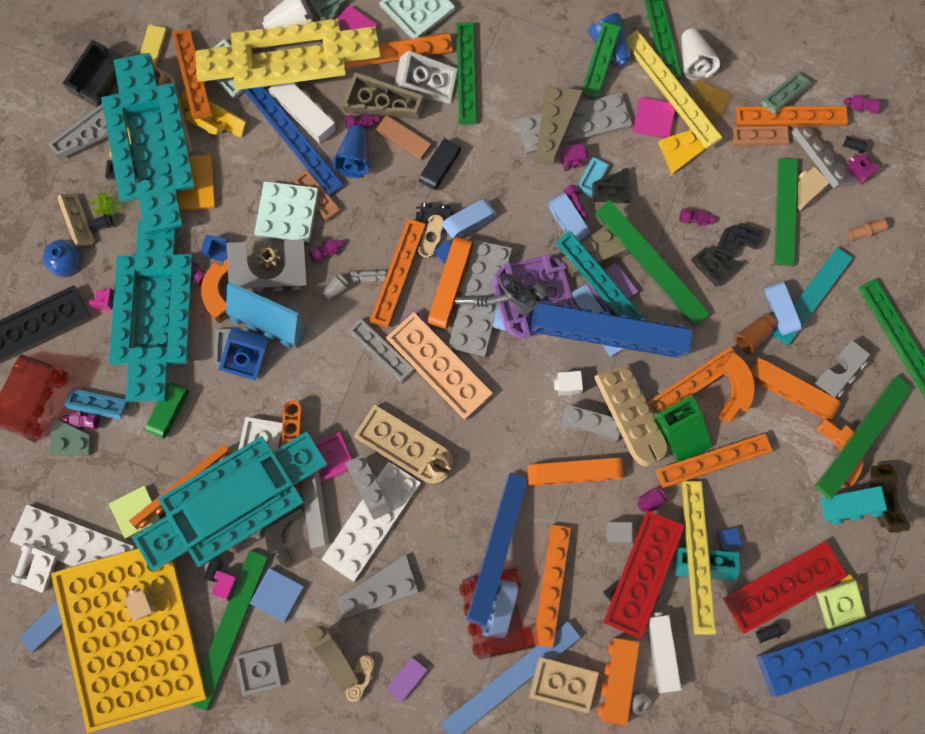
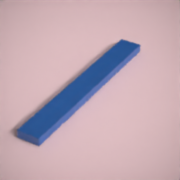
(295, 139)
(497, 550)

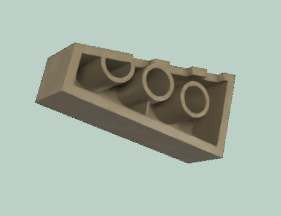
(379, 98)
(556, 117)
(603, 248)

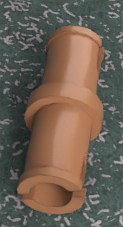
(867, 229)

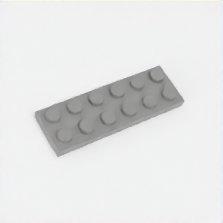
(590, 120)
(473, 323)

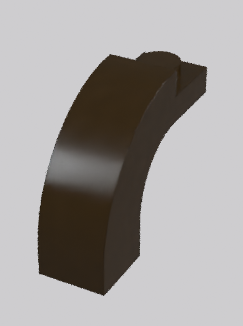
(887, 477)

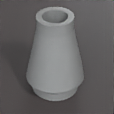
(335, 287)

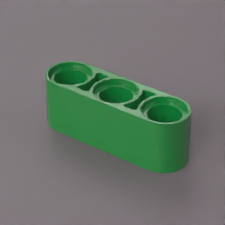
(167, 412)

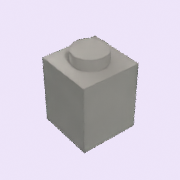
(620, 532)

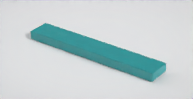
(596, 276)
(816, 290)

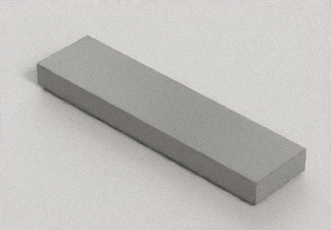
(381, 350)
(315, 511)

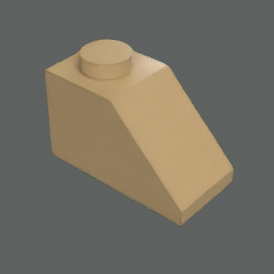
(809, 187)

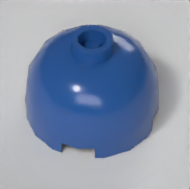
(62, 258)

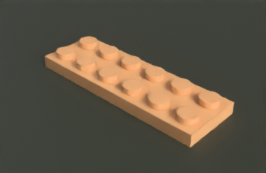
(439, 366)

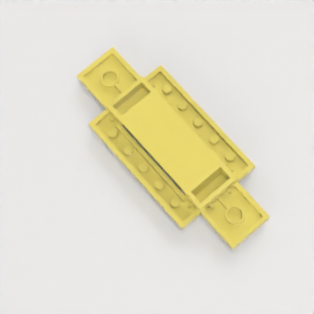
(290, 64)

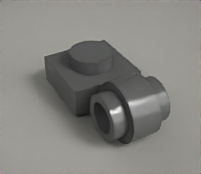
(538, 291)

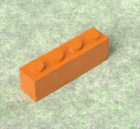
(619, 681)

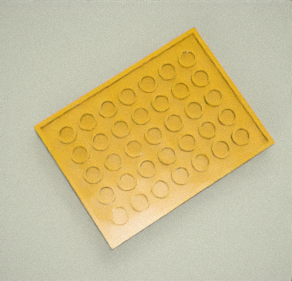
(124, 664)

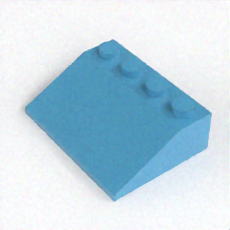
(264, 316)

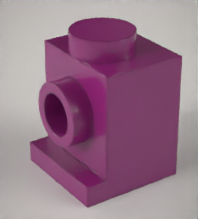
(573, 156)
(862, 167)

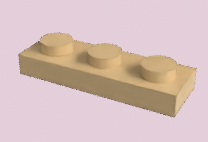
(75, 219)

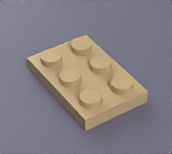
(563, 684)

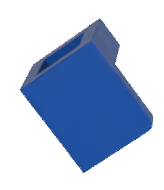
(214, 248)

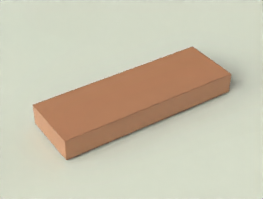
(760, 135)
(403, 137)
(325, 205)

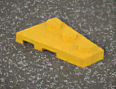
(680, 149)

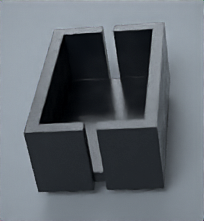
(93, 74)

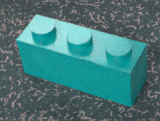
(854, 505)
(722, 564)

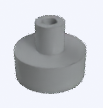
(639, 703)

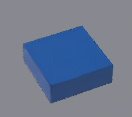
(729, 539)

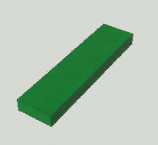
(600, 59)

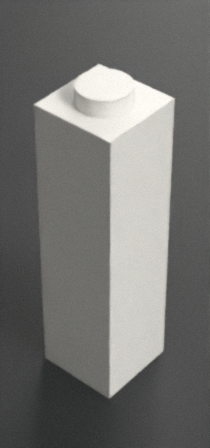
(663, 653)

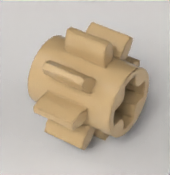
(265, 254)

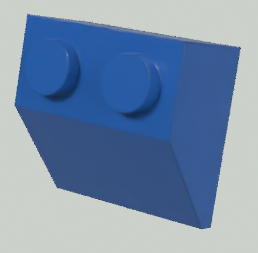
(243, 353)

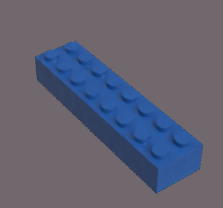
(610, 330)
(842, 650)

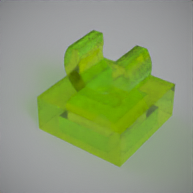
(104, 204)

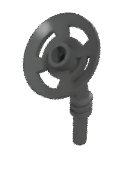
(511, 290)

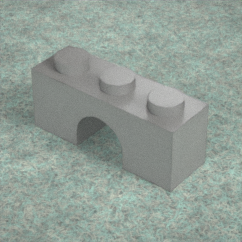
(851, 358)
(585, 420)
(368, 487)

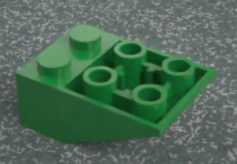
(683, 428)

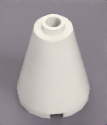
(288, 13)
(698, 56)

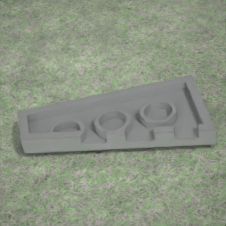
(81, 134)
(830, 166)
(381, 589)

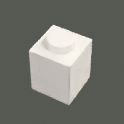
(568, 383)

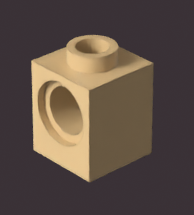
(140, 604)

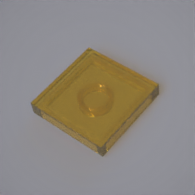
(709, 100)

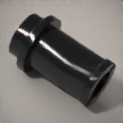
(855, 144)
(100, 222)
(214, 565)
(769, 633)

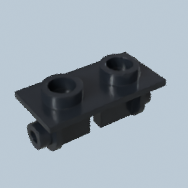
(427, 210)

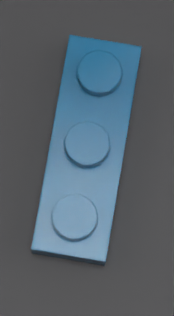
(96, 404)

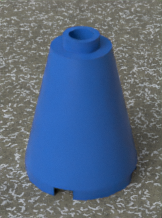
(621, 51)
(353, 155)

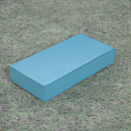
(594, 171)

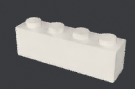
(303, 110)

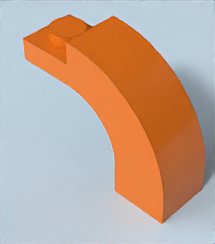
(212, 290)
(741, 386)
(840, 437)

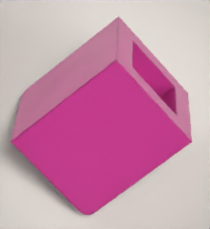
(103, 300)
(224, 585)

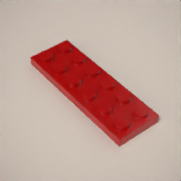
(643, 574)
(784, 587)

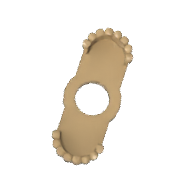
(435, 225)
(365, 665)

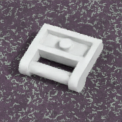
(40, 569)

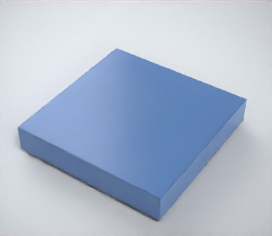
(276, 595)

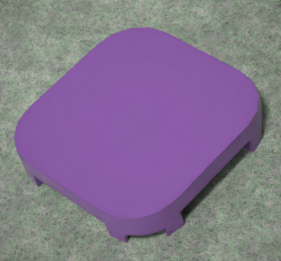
(530, 271)

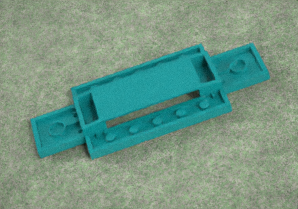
(156, 143)
(160, 329)
(225, 494)

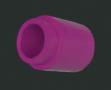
(652, 499)

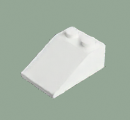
(426, 77)

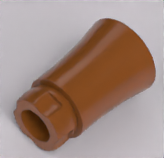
(756, 333)

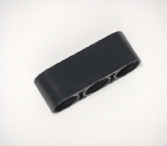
(439, 164)

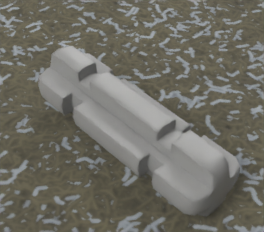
(368, 275)

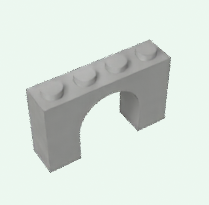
(291, 276)

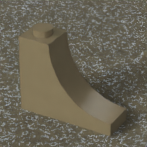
(329, 650)

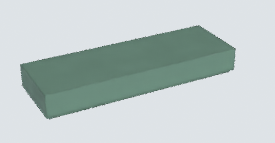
(786, 93)

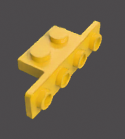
(219, 120)

